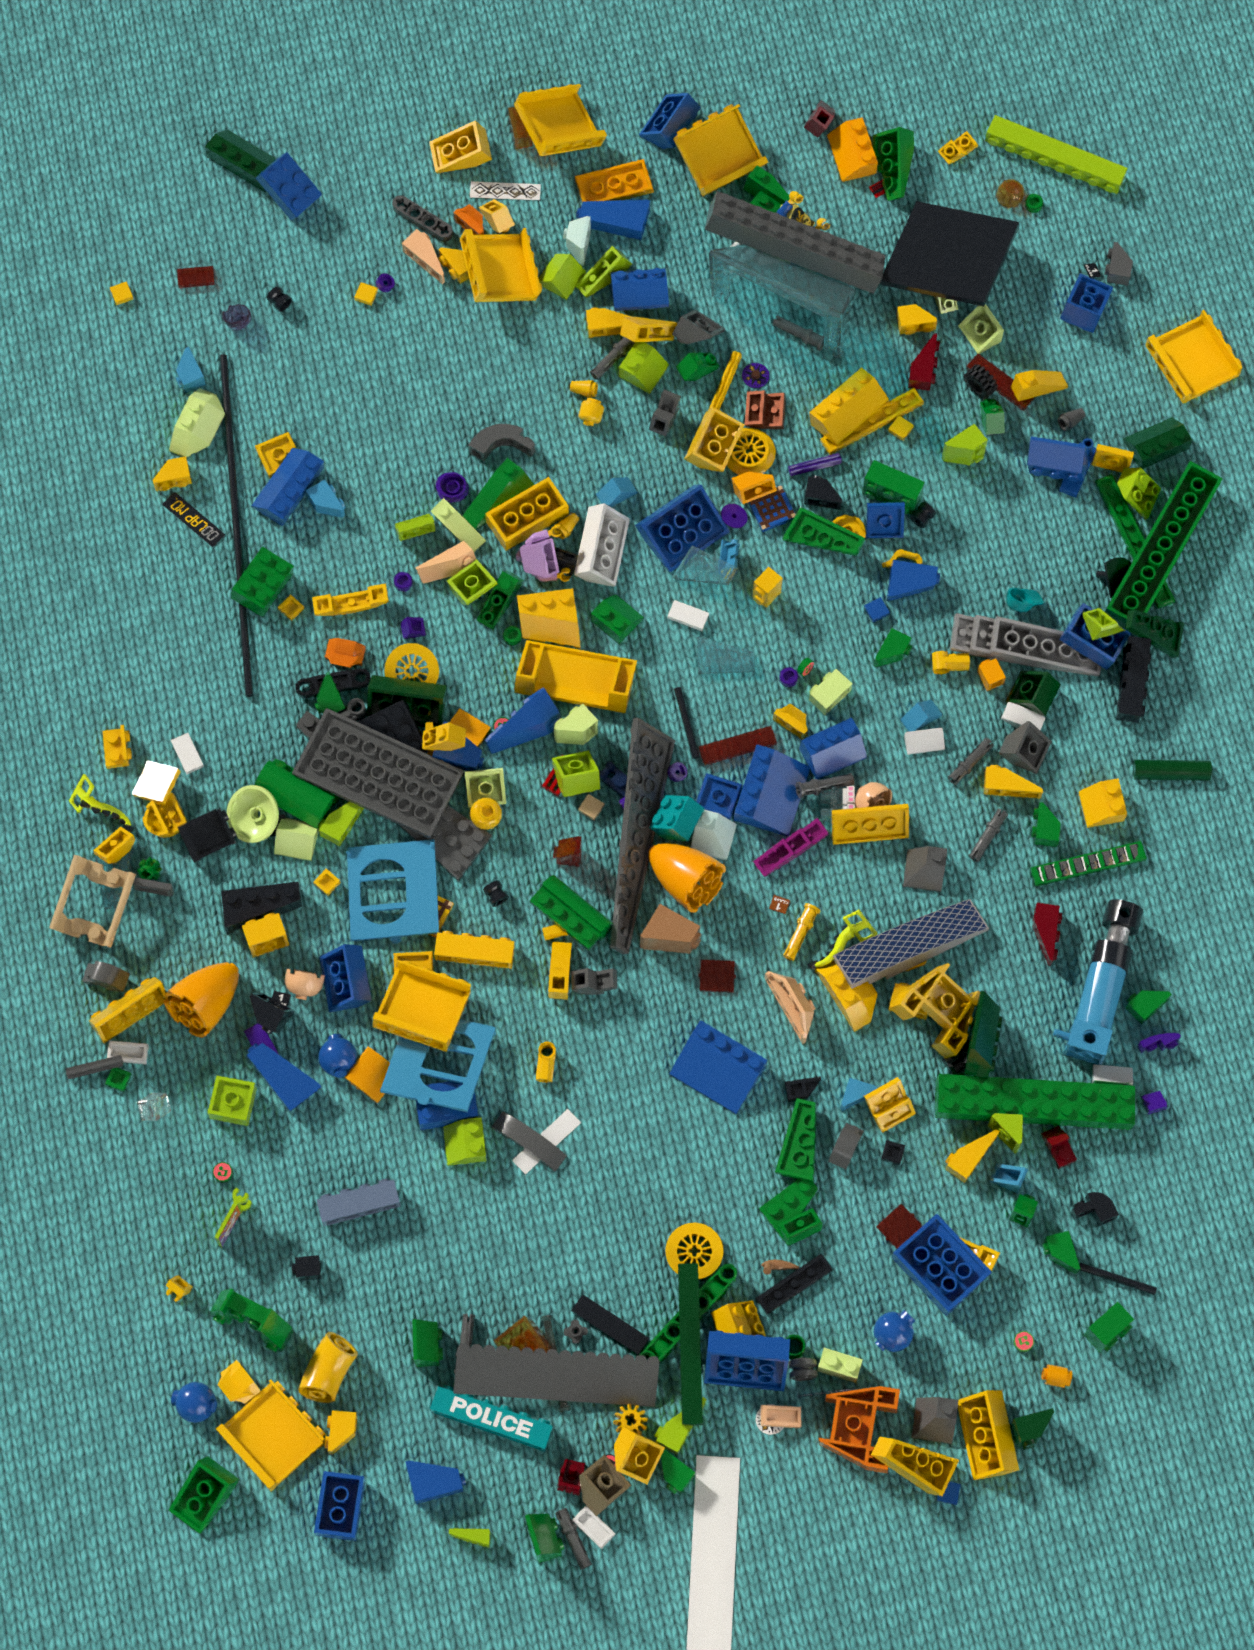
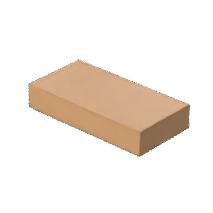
(780, 1416)

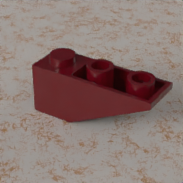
(922, 367)
(1045, 927)

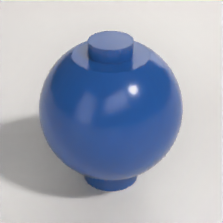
(337, 1056)
(894, 1331)
(194, 1402)

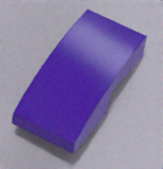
(257, 1035)
(1164, 1041)

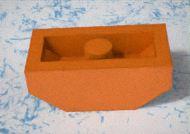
(469, 218)
(345, 652)

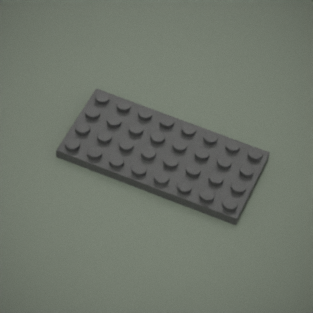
(378, 773)

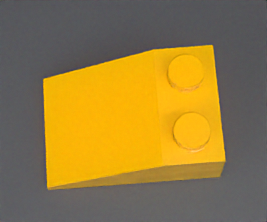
(461, 148)

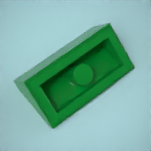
(800, 1227)

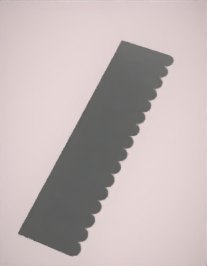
(556, 1375)

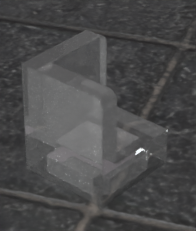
(154, 1106)

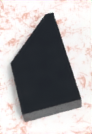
(801, 1088)

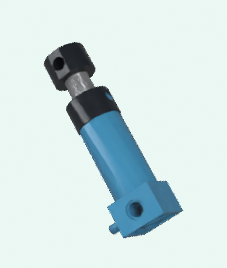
(1103, 985)

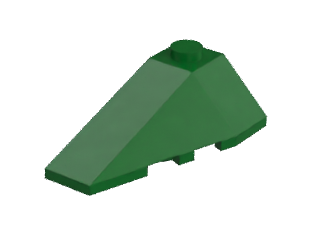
(894, 155)
(503, 485)

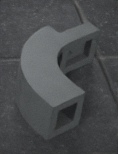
(497, 436)

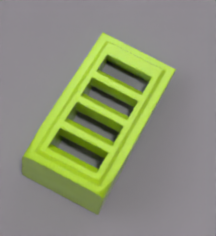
(475, 1536)

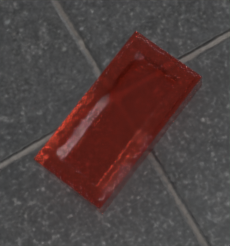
(195, 276)

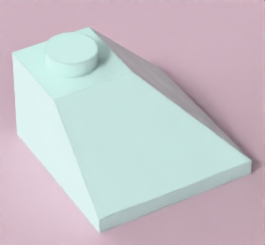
(578, 238)
(713, 835)

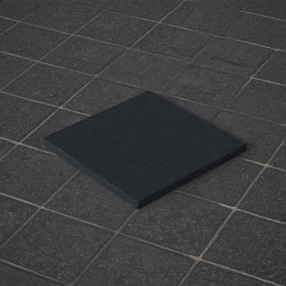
(950, 253)

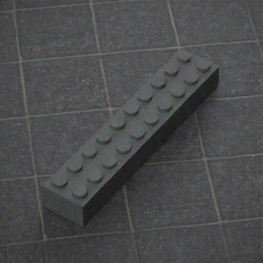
(795, 242)

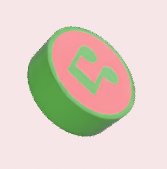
(1023, 1341)

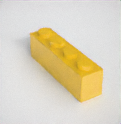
(474, 950)

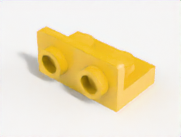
(116, 748)

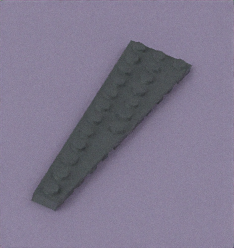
(645, 786)
(455, 837)

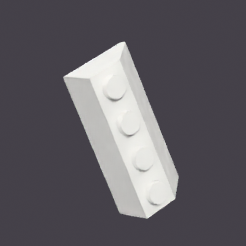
(602, 545)

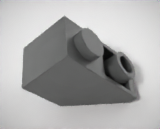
(1120, 265)

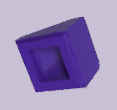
(412, 627)
(1154, 1102)

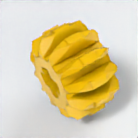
(638, 1419)

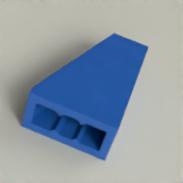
(617, 217)
(282, 1077)

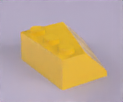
(549, 617)

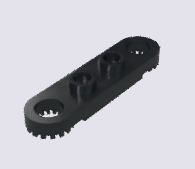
(343, 680)

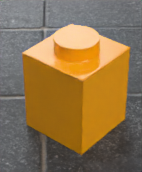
(991, 674)

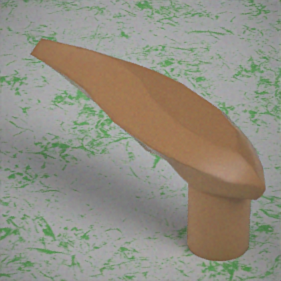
(777, 1265)

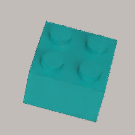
(676, 818)

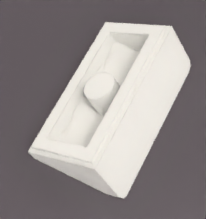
(924, 741)
(1112, 1075)

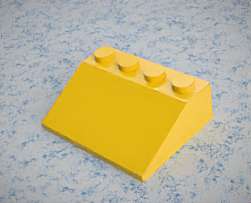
(129, 1009)

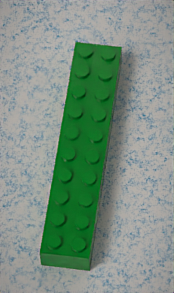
(1164, 543)
(1037, 1100)

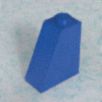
(910, 579)
(465, 758)
(433, 1481)

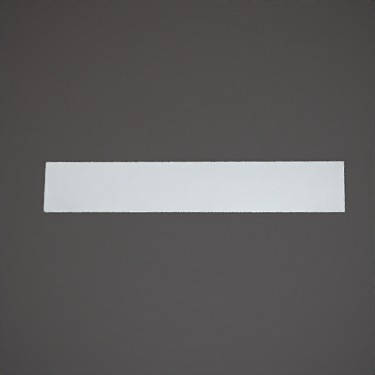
(713, 1553)

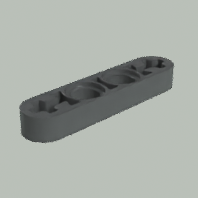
(422, 218)

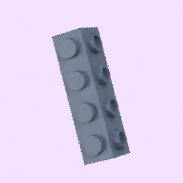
(358, 1202)

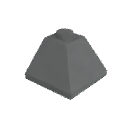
(696, 327)
(1026, 747)
(925, 868)
(935, 1419)

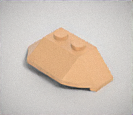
(793, 1002)

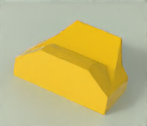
(792, 720)
(115, 846)
(237, 1384)

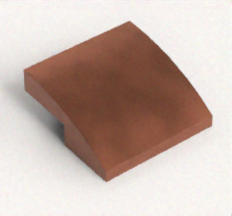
(765, 410)

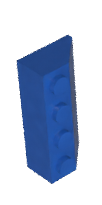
(288, 485)

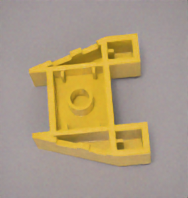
(944, 1004)

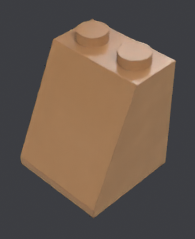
(670, 932)

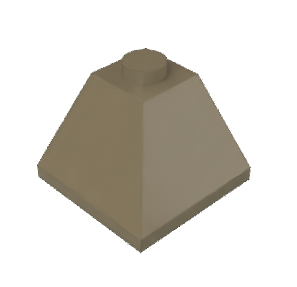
(602, 1485)

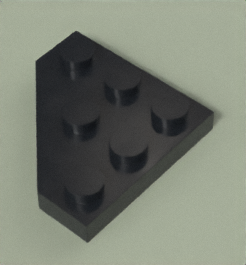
(396, 723)

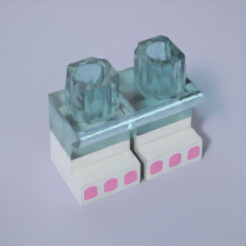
(839, 799)

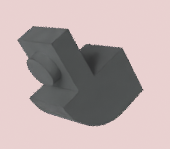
(666, 413)
(106, 975)
(593, 982)
(846, 1145)

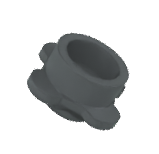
(575, 1337)

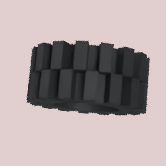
(980, 381)

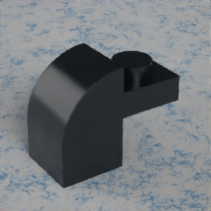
(1100, 1206)

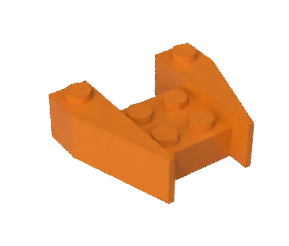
(855, 1424)

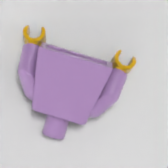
(540, 556)

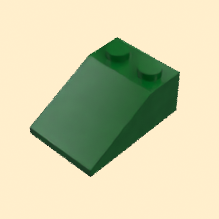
(203, 1494)
(543, 1536)

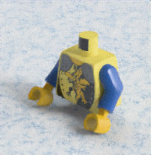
(793, 211)

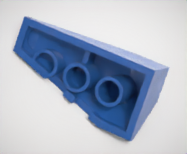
(530, 722)

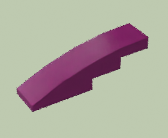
(791, 847)

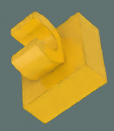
(179, 1287)

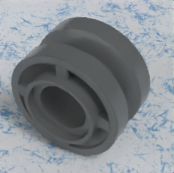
(803, 1369)

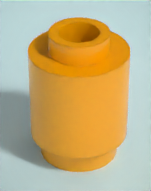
(1056, 1376)

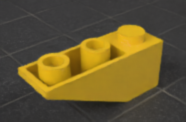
(559, 970)

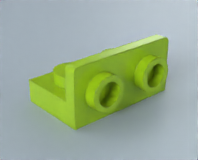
(415, 527)

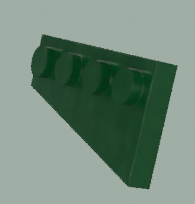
(1165, 633)

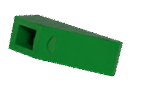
(500, 599)

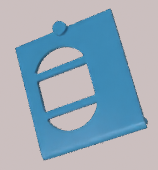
(421, 907)
(408, 1058)

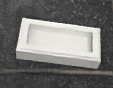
(688, 615)
(187, 753)
(130, 1051)
(593, 1527)

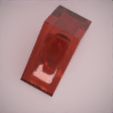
(569, 851)

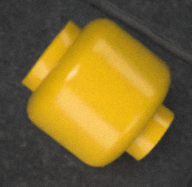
(591, 412)

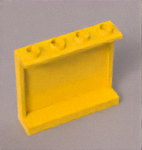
(558, 120)
(719, 150)
(500, 267)
(1194, 357)
(422, 1005)
(272, 1435)

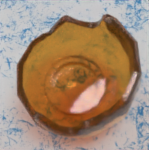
(1010, 193)

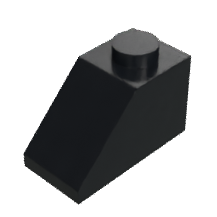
(821, 493)

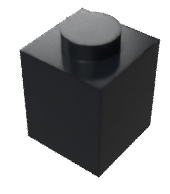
(307, 1268)

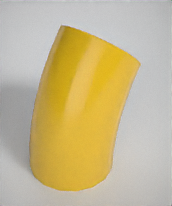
(327, 1368)

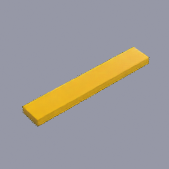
(886, 414)

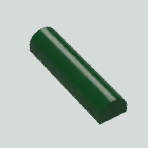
(1172, 770)

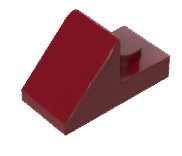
(1059, 1147)

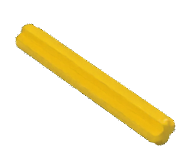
(726, 380)

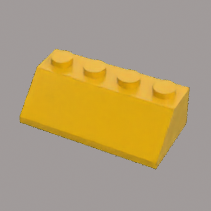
(848, 406)
(987, 1434)

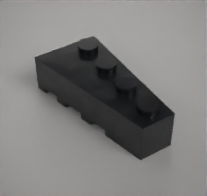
(1133, 679)
(258, 901)

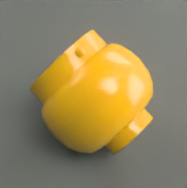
(486, 813)

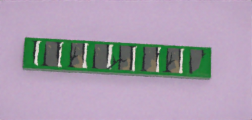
(1088, 863)

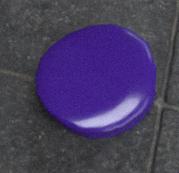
(452, 487)

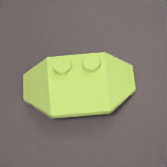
(197, 423)

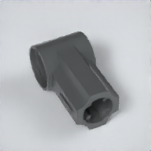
(349, 713)

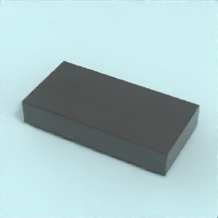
(153, 887)

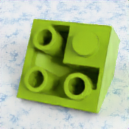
(1139, 490)

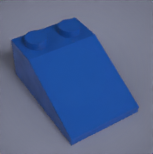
(1086, 303)

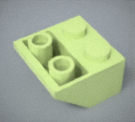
(576, 727)

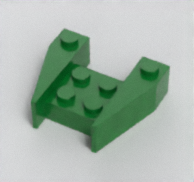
(765, 189)
(266, 1321)

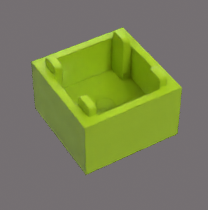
(232, 1100)

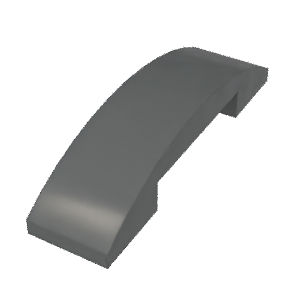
(529, 1140)

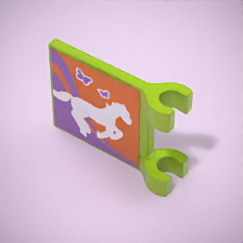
(232, 1216)

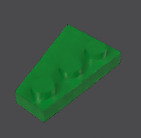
(788, 1203)

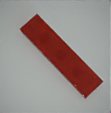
(1003, 380)
(737, 745)

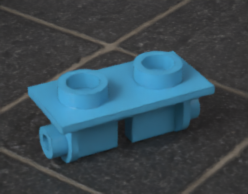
(729, 551)

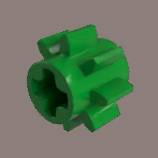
(149, 869)

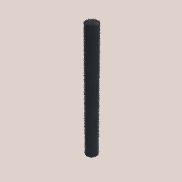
(686, 722)
(1117, 1278)

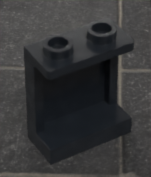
(207, 834)

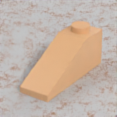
(421, 251)
(446, 563)

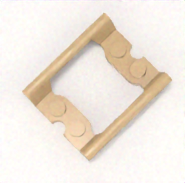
(96, 873)

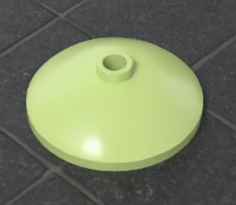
(244, 810)

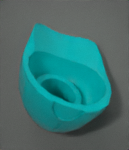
(1022, 599)

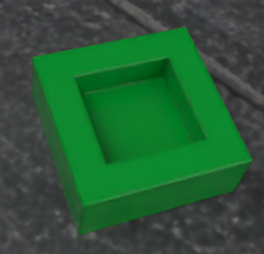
(118, 1079)

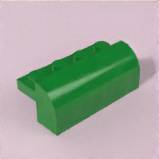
(295, 794)
(571, 912)

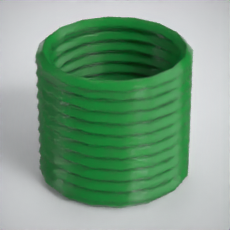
(801, 1340)

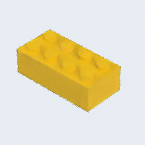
(527, 513)

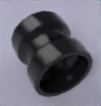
(281, 300)
(922, 515)
(495, 893)

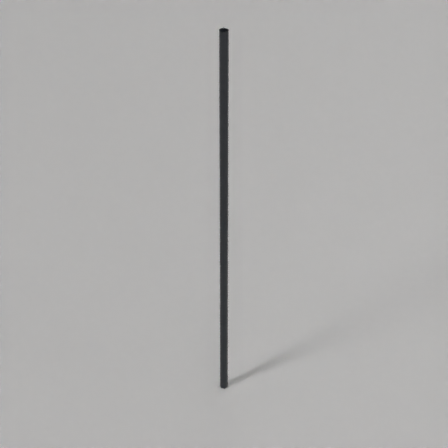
(235, 521)

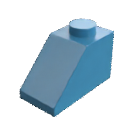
(189, 373)

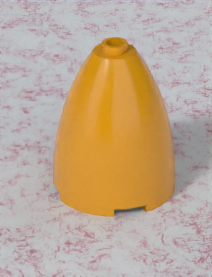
(680, 870)
(202, 997)

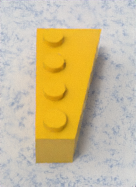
(918, 1465)

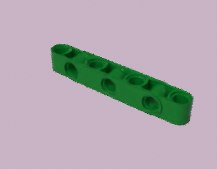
(711, 1293)

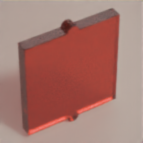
(717, 976)
(899, 1226)

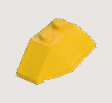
(855, 1003)

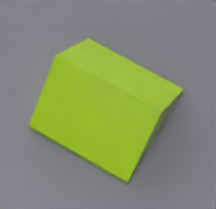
(562, 275)
(1010, 1129)

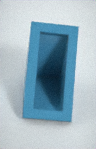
(616, 491)
(920, 715)
(855, 1093)
(1008, 1176)

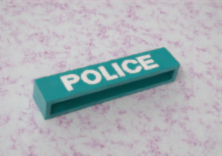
(492, 1419)

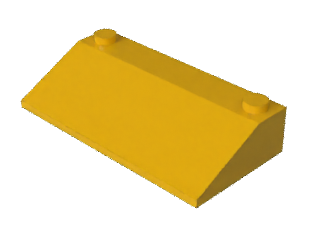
(576, 676)

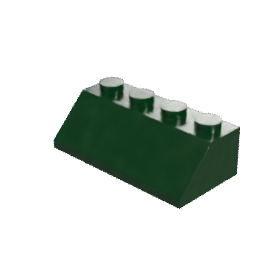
(238, 156)
(423, 699)
(983, 1037)

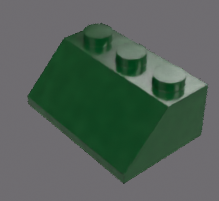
(1158, 442)

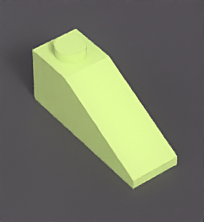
(457, 525)

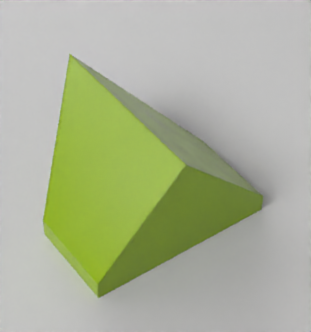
(1100, 624)

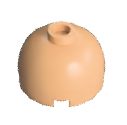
(873, 795)
(303, 983)

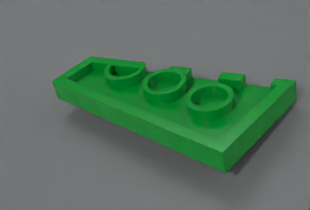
(821, 533)
(798, 1149)

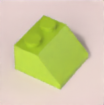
(643, 366)
(965, 447)
(471, 583)
(576, 773)
(465, 1142)

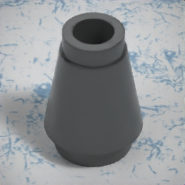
(1071, 419)

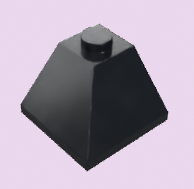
(269, 1012)

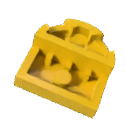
(164, 818)

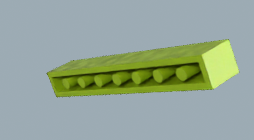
(1056, 154)

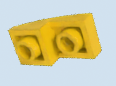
(958, 148)

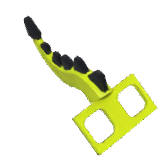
(90, 802)
(847, 933)

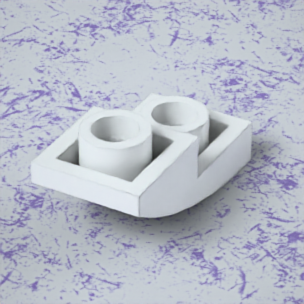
(1018, 715)

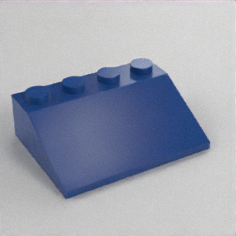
(682, 524)
(770, 791)
(718, 1067)
(941, 1264)
(747, 1360)

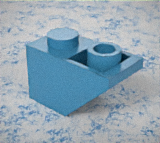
(324, 499)

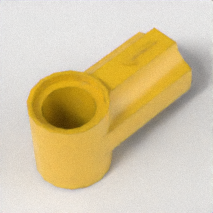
(944, 662)
(545, 1064)

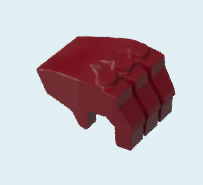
(569, 1477)

